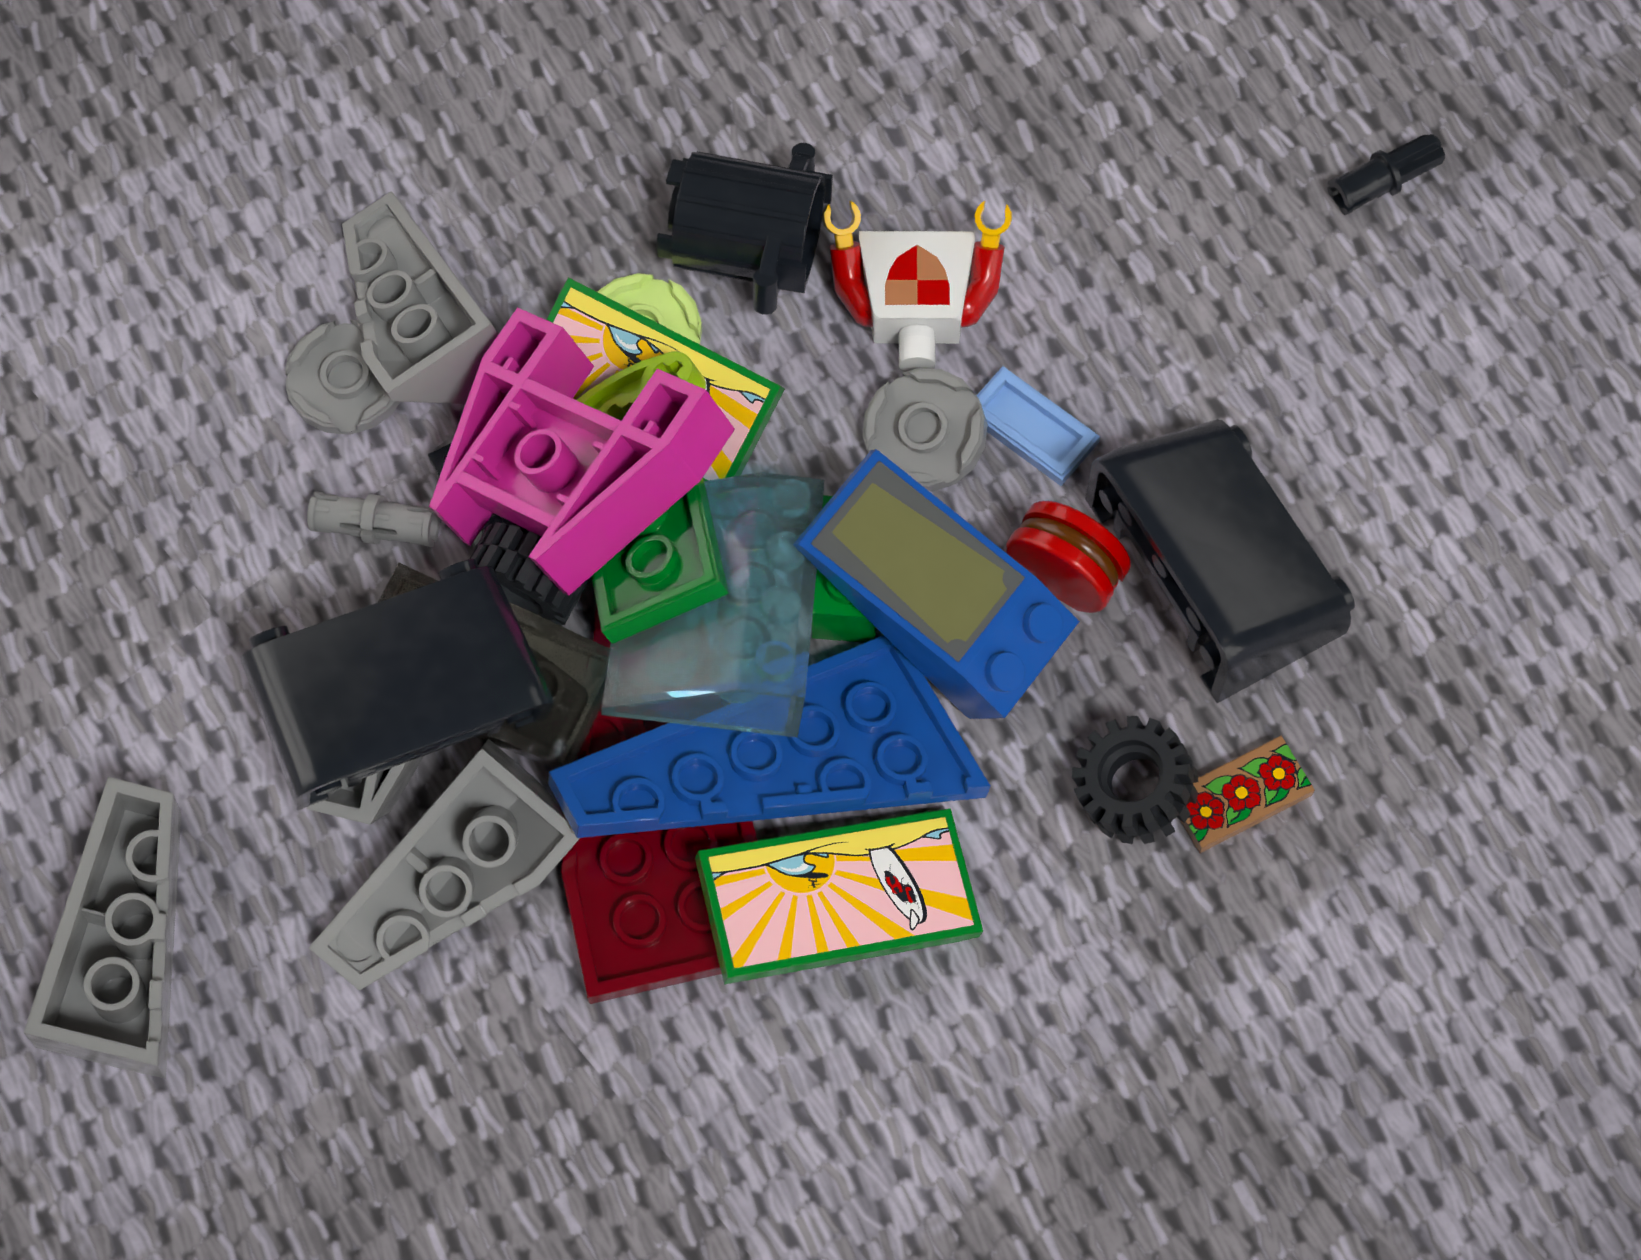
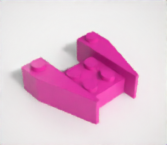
(564, 465)

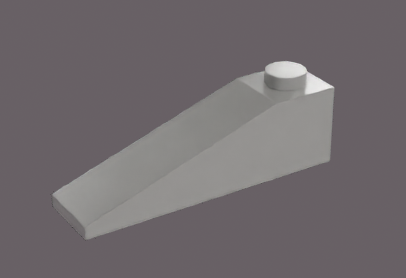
(414, 313)
(466, 855)

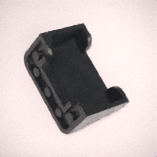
(1221, 551)
(394, 681)

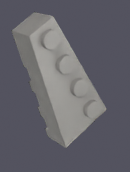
(110, 948)

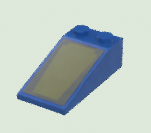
(936, 588)

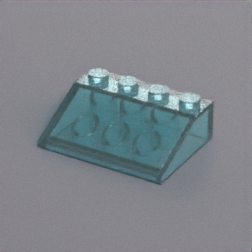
(746, 653)

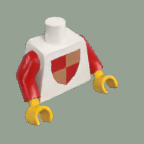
(916, 283)

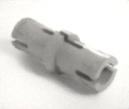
(373, 519)

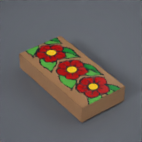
(1245, 793)

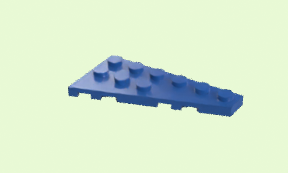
(863, 743)

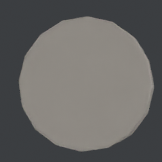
(350, 396)
(927, 426)

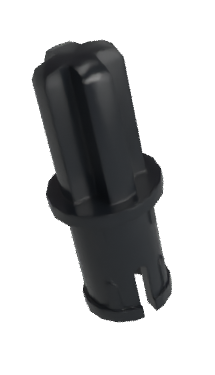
(1386, 172)

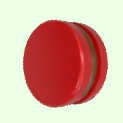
(1070, 555)

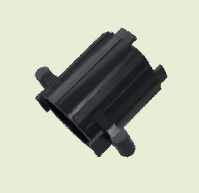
(747, 220)

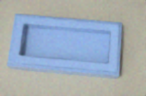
(1035, 426)

